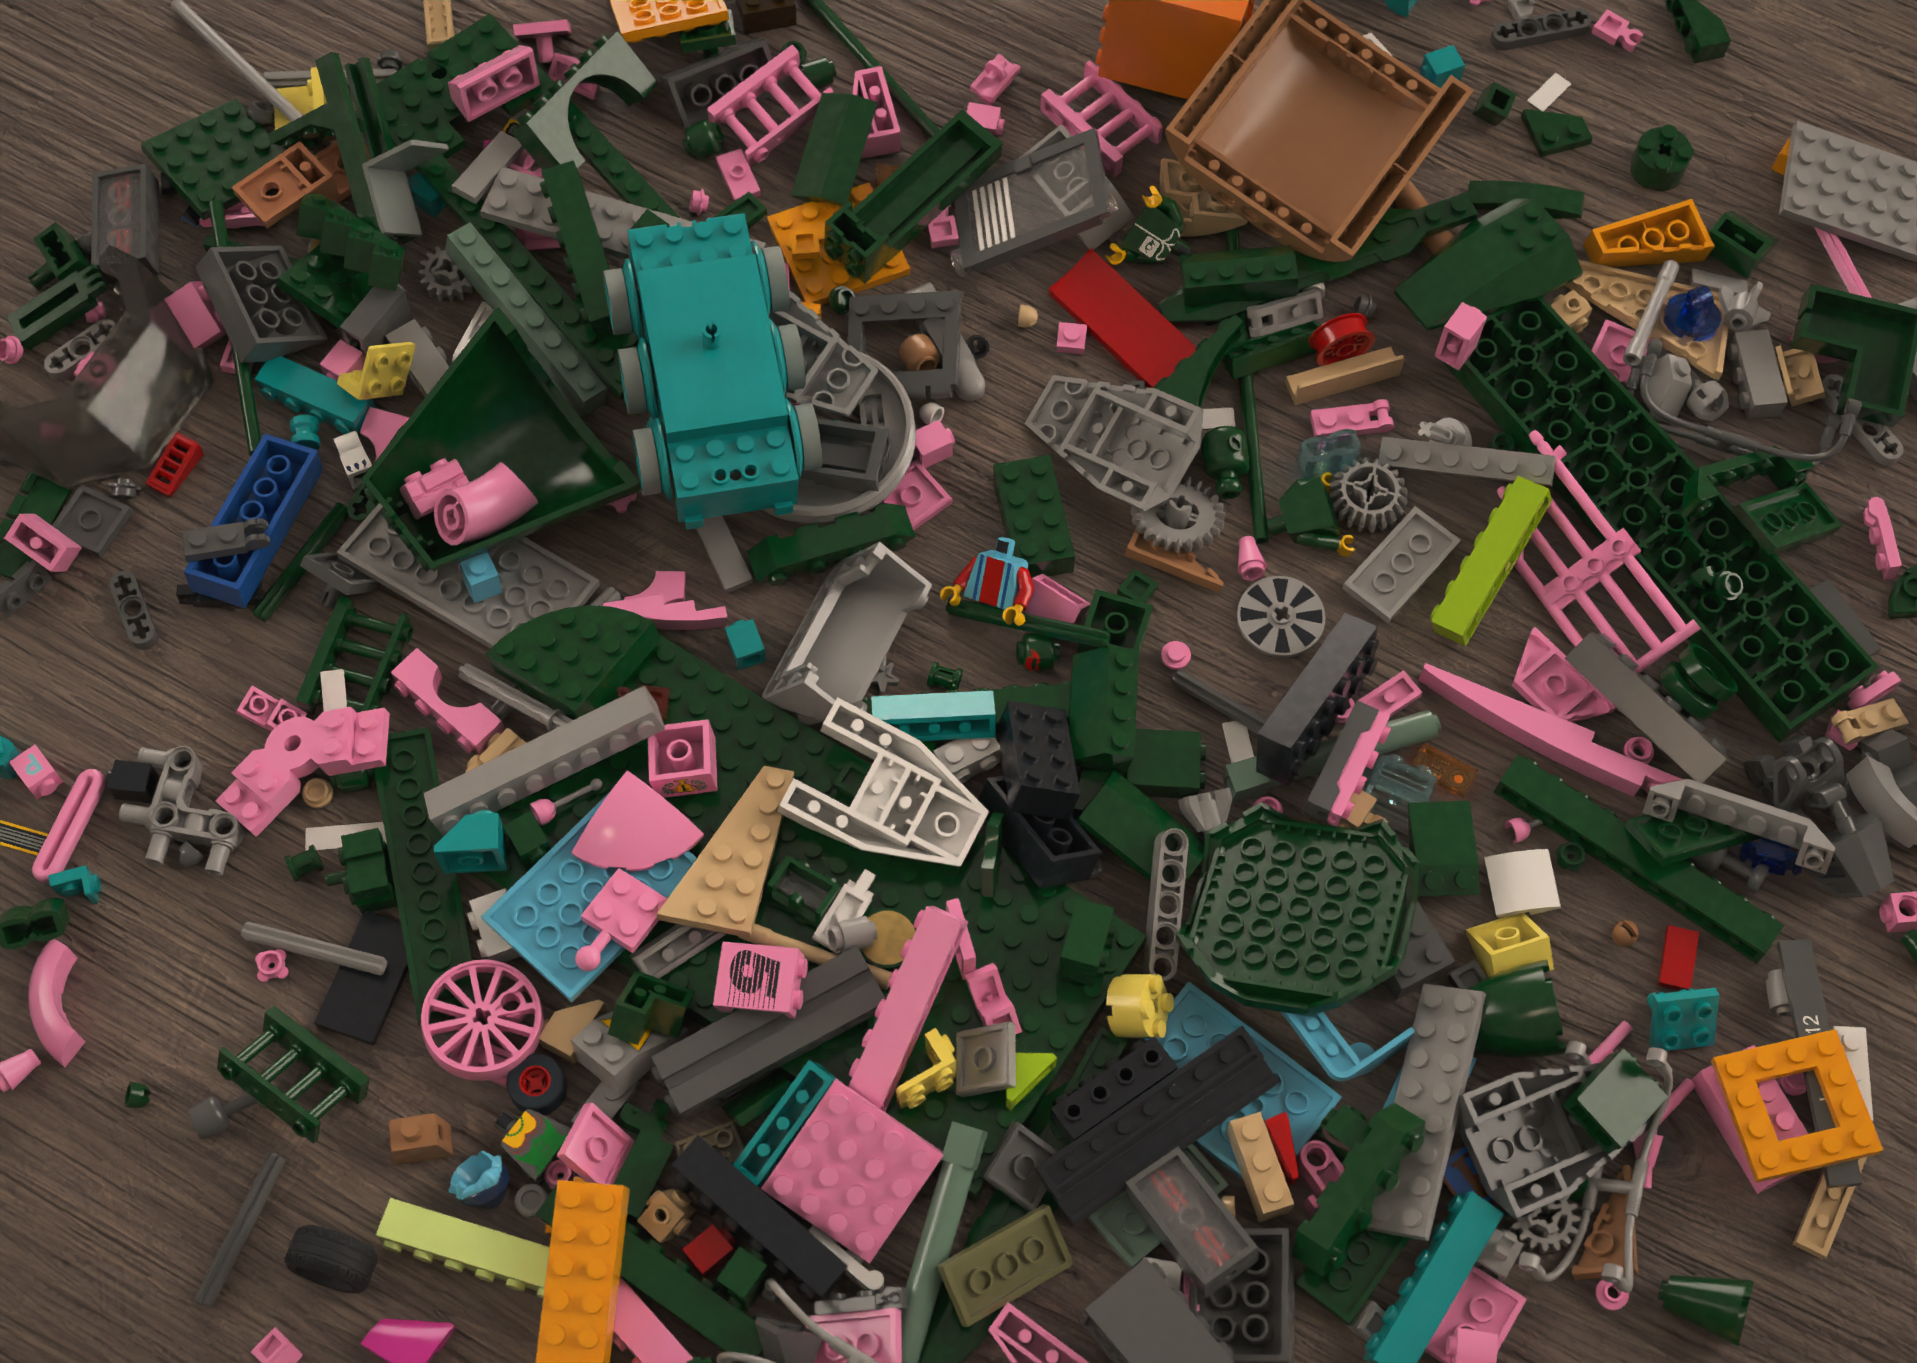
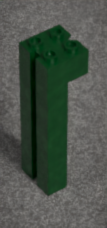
(910, 197)

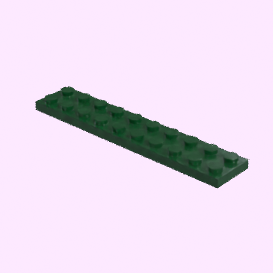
(425, 896)

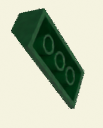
(1238, 275)
(1104, 707)

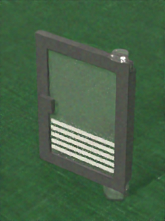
(1032, 203)

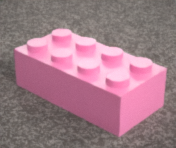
(1781, 1113)

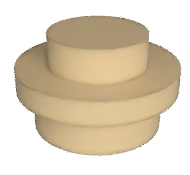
(317, 793)

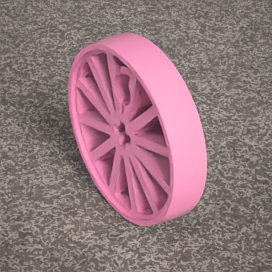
(492, 1011)

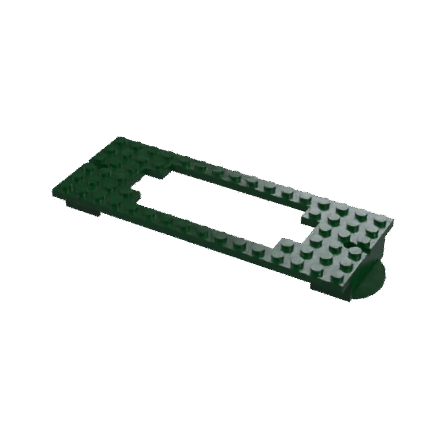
(422, 109)

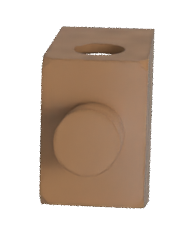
(418, 1139)

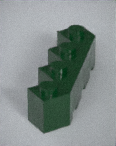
(351, 238)
(815, 548)
(1349, 1201)

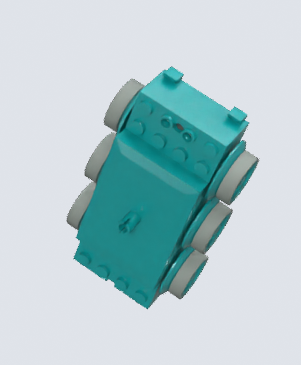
(713, 369)

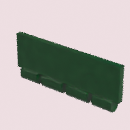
(44, 500)

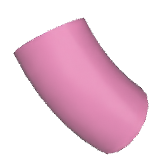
(482, 506)

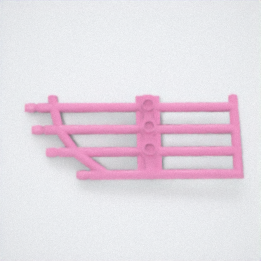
(1594, 568)

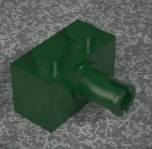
(61, 255)

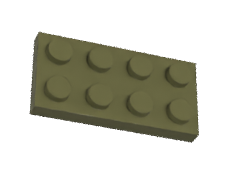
(1005, 1265)

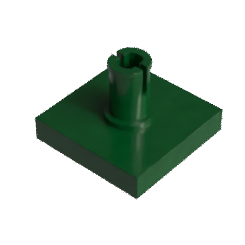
(709, 37)

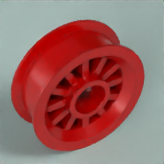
(1341, 338)

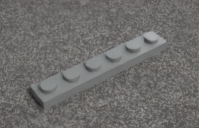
(1466, 461)

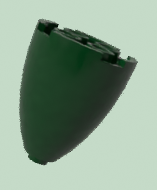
(1519, 1014)

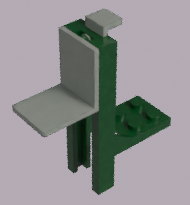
(376, 185)

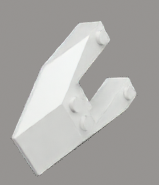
(905, 804)

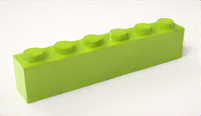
(1491, 560)

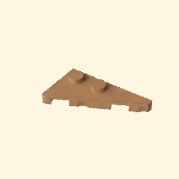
(1172, 562)
(1607, 1239)

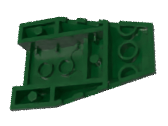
(1493, 264)

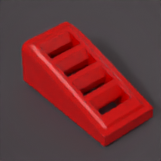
(172, 451)
(1281, 1138)

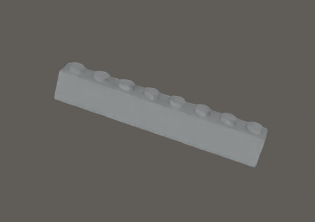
(546, 759)

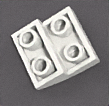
(1522, 882)

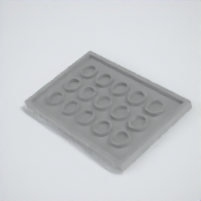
(1851, 190)

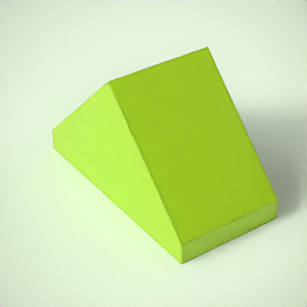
(1029, 1072)

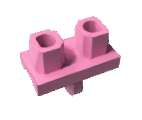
(994, 79)

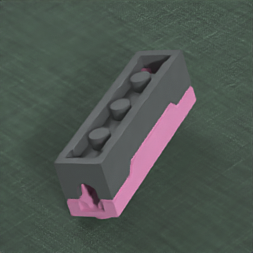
(1347, 763)

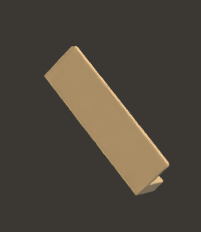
(1344, 375)

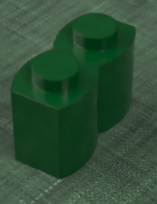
(38, 923)

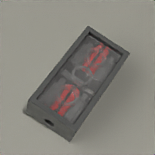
(126, 215)
(1191, 1222)

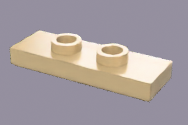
(438, 22)

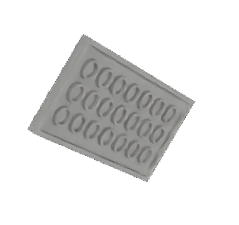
(529, 577)

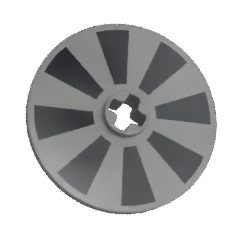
(1292, 634)

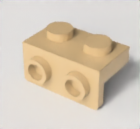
(1800, 375)

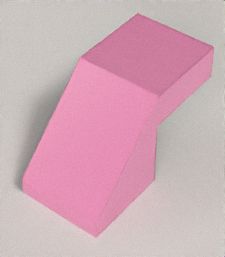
(990, 997)

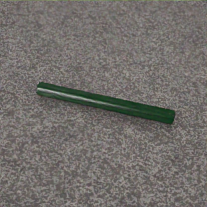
(1032, 624)

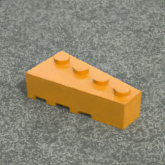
(1651, 238)

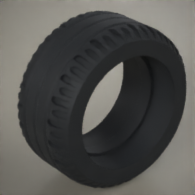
(331, 1259)

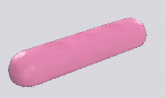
(69, 825)

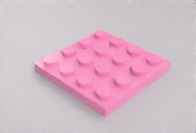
(852, 1171)

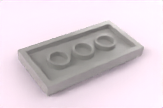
(1401, 564)

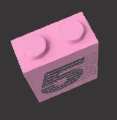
(760, 978)

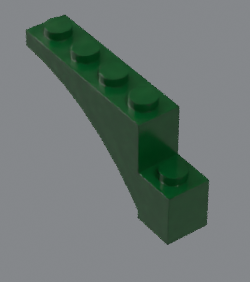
(1195, 373)

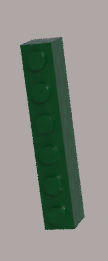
(581, 239)

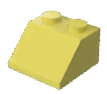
(1509, 943)

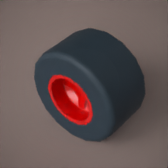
(541, 1074)

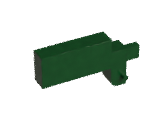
(646, 1156)

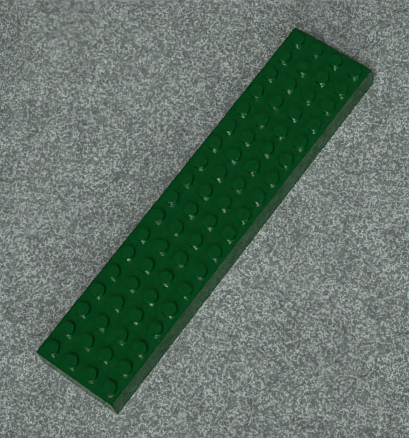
(1776, 634)

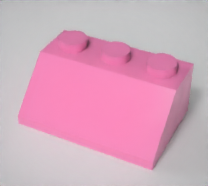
(494, 82)

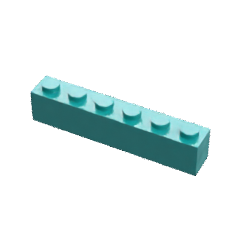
(1435, 1281)

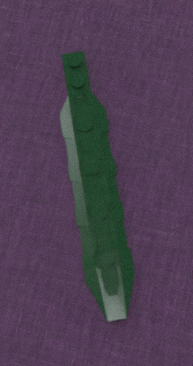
(1391, 238)
(946, 1337)

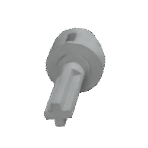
(1703, 395)
(1446, 431)

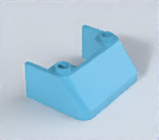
(1333, 1052)

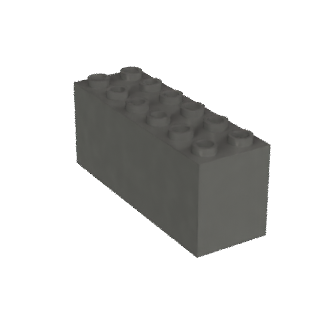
(1150, 1322)

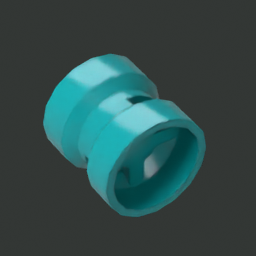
(305, 431)

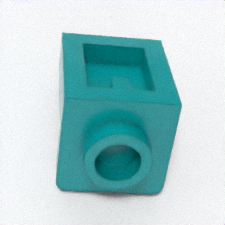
(72, 881)

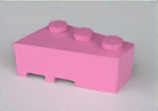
(884, 132)
(1027, 1341)

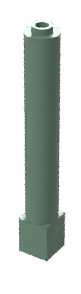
(1404, 732)
(960, 1159)

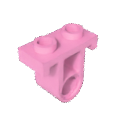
(1318, 1176)

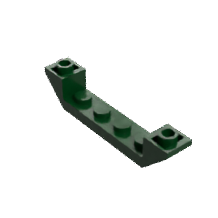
(1701, 488)

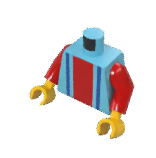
(996, 580)

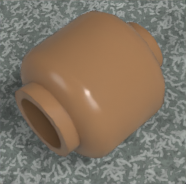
(919, 353)

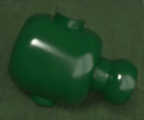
(1225, 459)

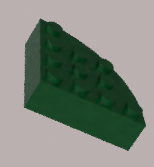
(575, 655)

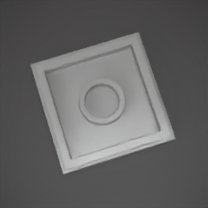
(985, 1059)

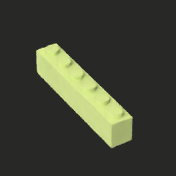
(464, 1246)

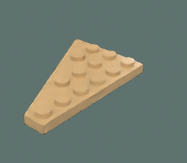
(1626, 298)

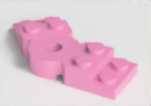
(334, 742)

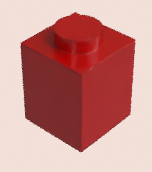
(710, 1251)

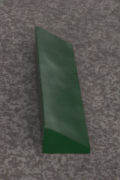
(1269, 350)

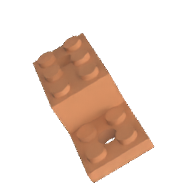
(294, 175)

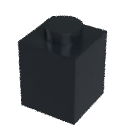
(132, 781)

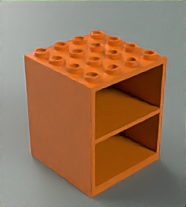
(1167, 42)

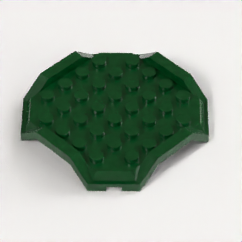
(1300, 911)

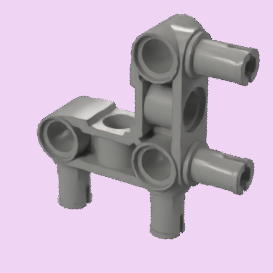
(173, 799)

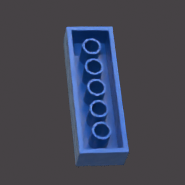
(269, 488)

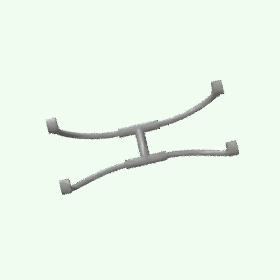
(1611, 1272)
(772, 1292)

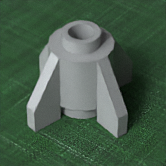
(1742, 309)
(1206, 809)

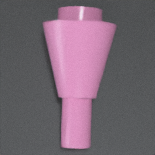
(1652, 1155)

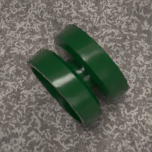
(1698, 681)

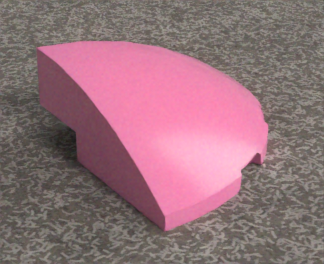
(635, 829)

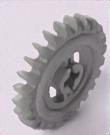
(1177, 515)

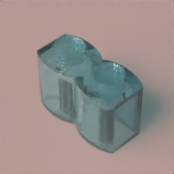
(1328, 453)

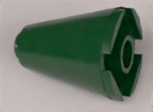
(1709, 1302)

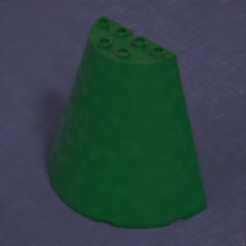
(489, 411)

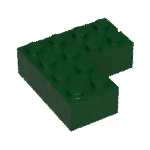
(1874, 340)

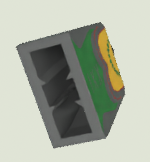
(531, 1142)

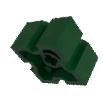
(366, 871)

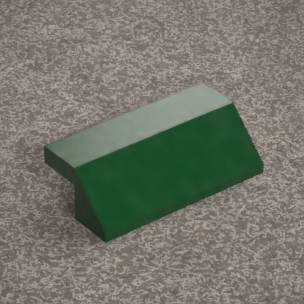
(834, 148)
(1129, 824)

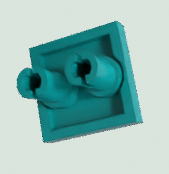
(1683, 1018)

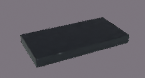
(359, 999)

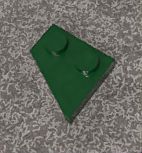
(1555, 131)

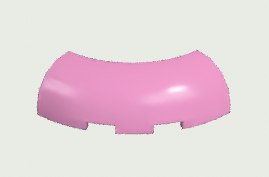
(45, 1002)

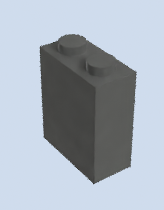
(375, 317)

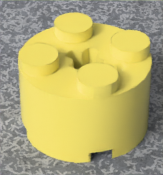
(1139, 1006)

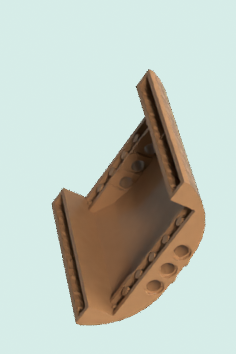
(1310, 128)

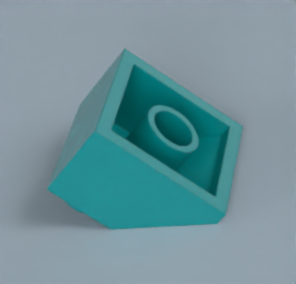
(474, 845)

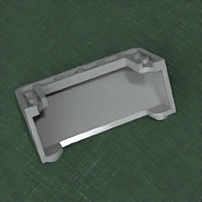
(846, 633)

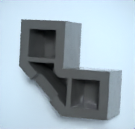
(1895, 752)

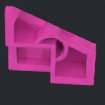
(407, 1340)

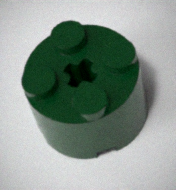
(1661, 158)

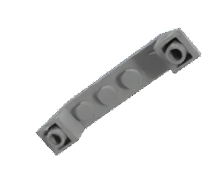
(1743, 814)

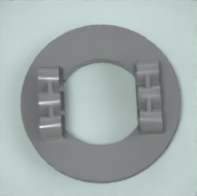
(882, 406)

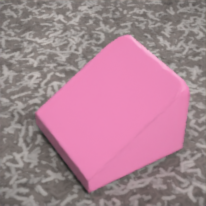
(276, 1349)

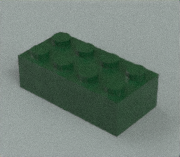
(1034, 515)

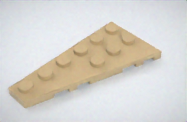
(730, 873)

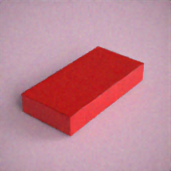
(1678, 958)

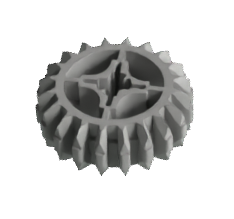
(1386, 494)

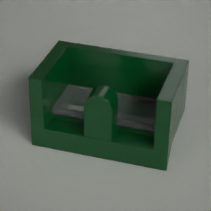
(802, 890)

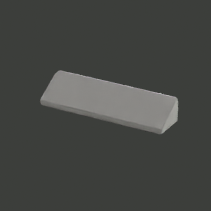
(672, 949)

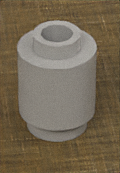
(852, 933)
(1777, 993)

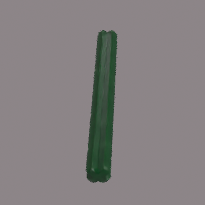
(294, 571)

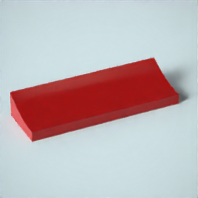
(1121, 319)

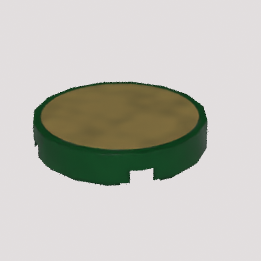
(892, 933)

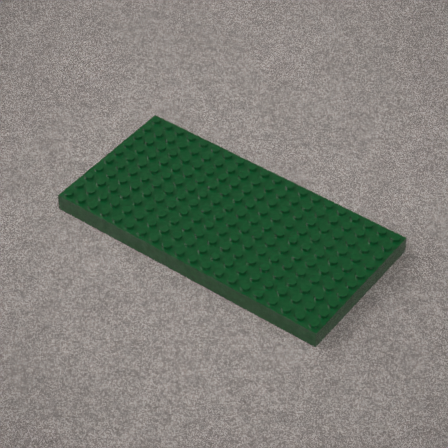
(1015, 929)

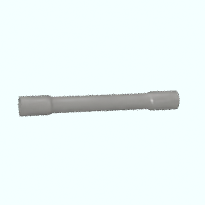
(1639, 342)

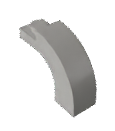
(1882, 798)

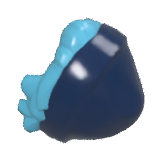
(480, 1181)

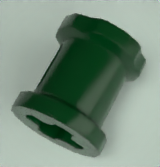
(944, 677)
(304, 863)

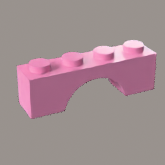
(420, 679)

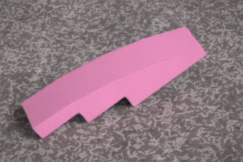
(675, 615)

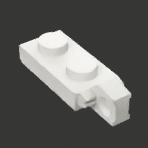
(849, 904)

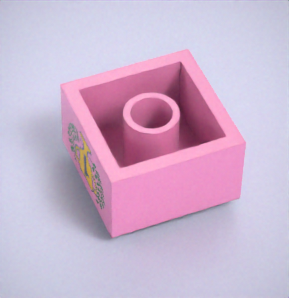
(683, 759)

